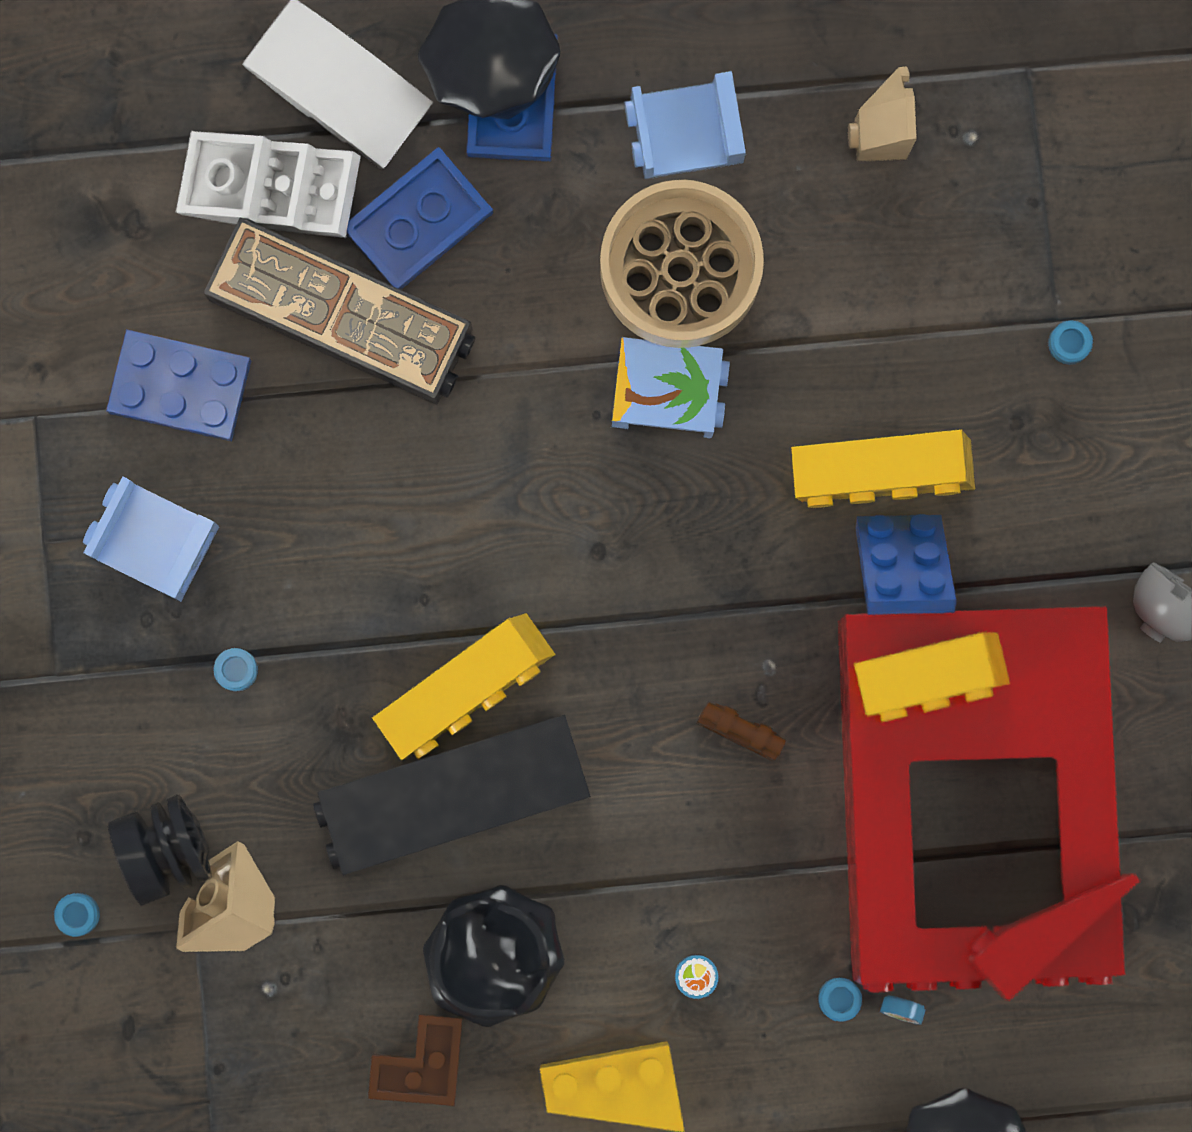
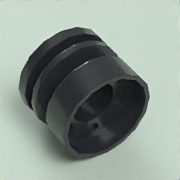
(154, 852)

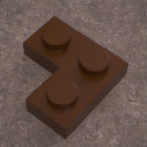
(427, 1076)

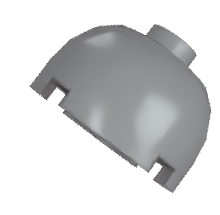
(1163, 604)

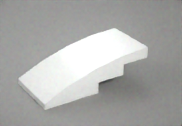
(337, 83)
(268, 183)

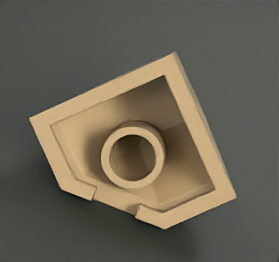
(886, 122)
(231, 907)

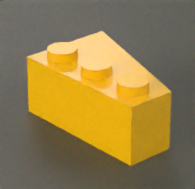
(932, 675)
(617, 1087)

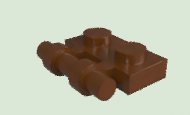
(754, 737)

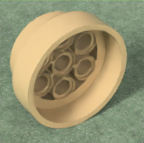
(663, 212)

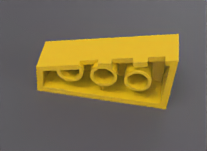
(883, 467)
(463, 686)

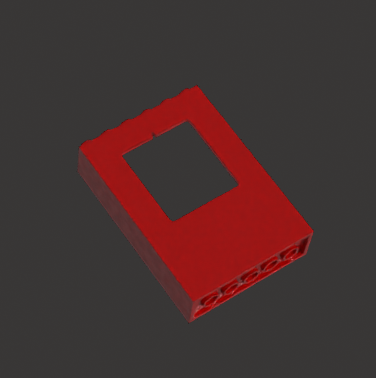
(1050, 709)

